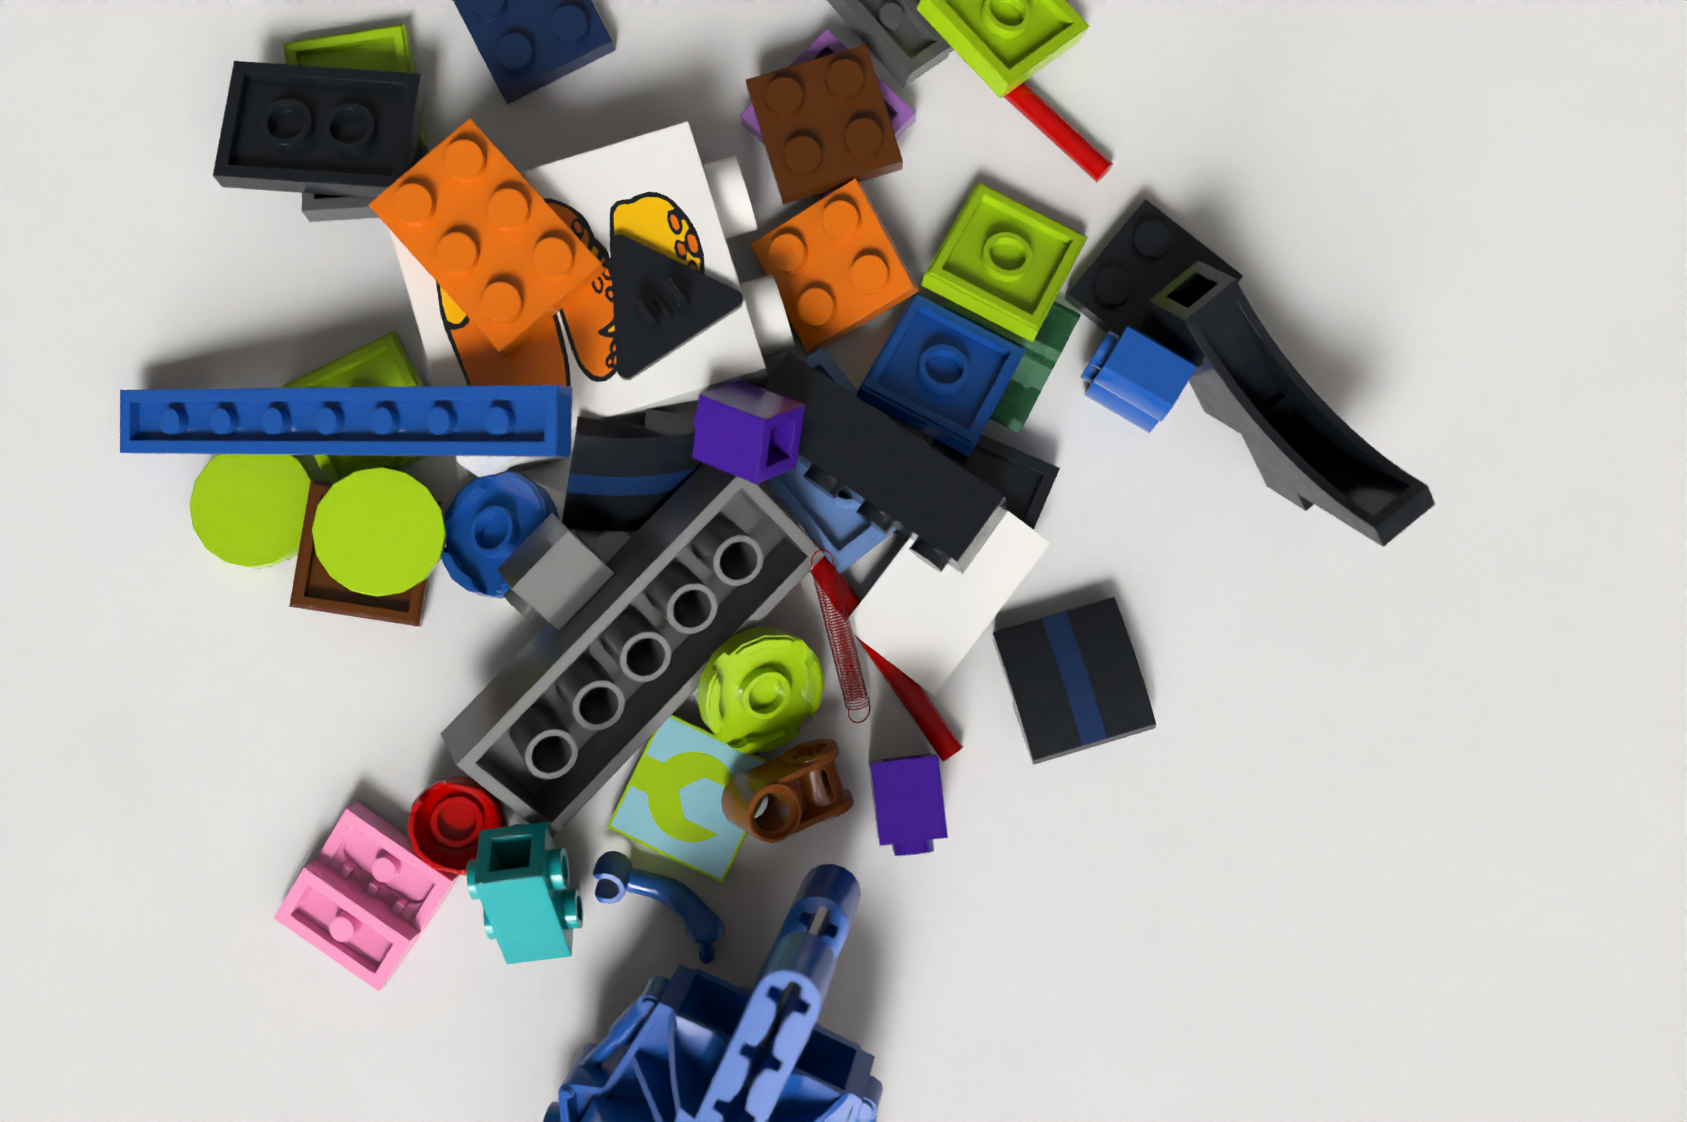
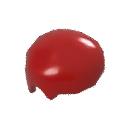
(449, 819)

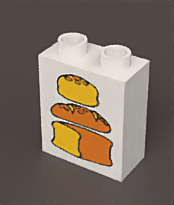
(664, 200)

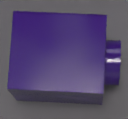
(747, 431)

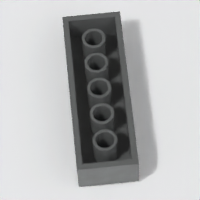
(635, 651)

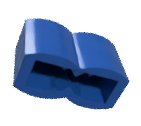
(1136, 377)

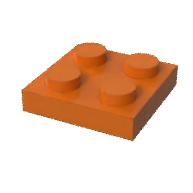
(835, 266)

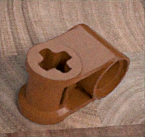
(800, 789)

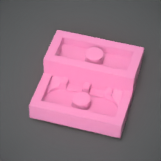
(365, 896)

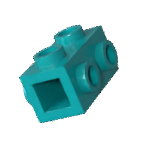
(525, 892)

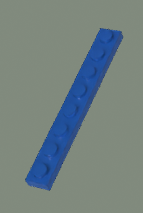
(350, 421)

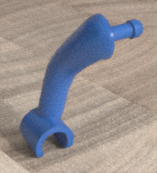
(699, 920)

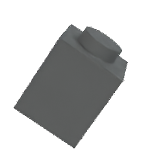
(553, 574)

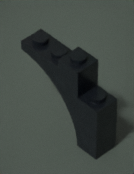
(1288, 428)

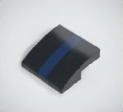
(627, 470)
(1074, 680)

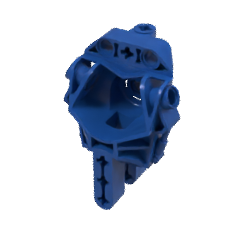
(725, 1049)

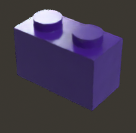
(908, 803)

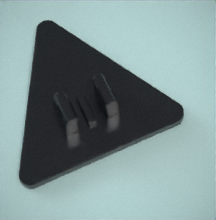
(660, 305)

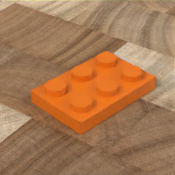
(487, 237)

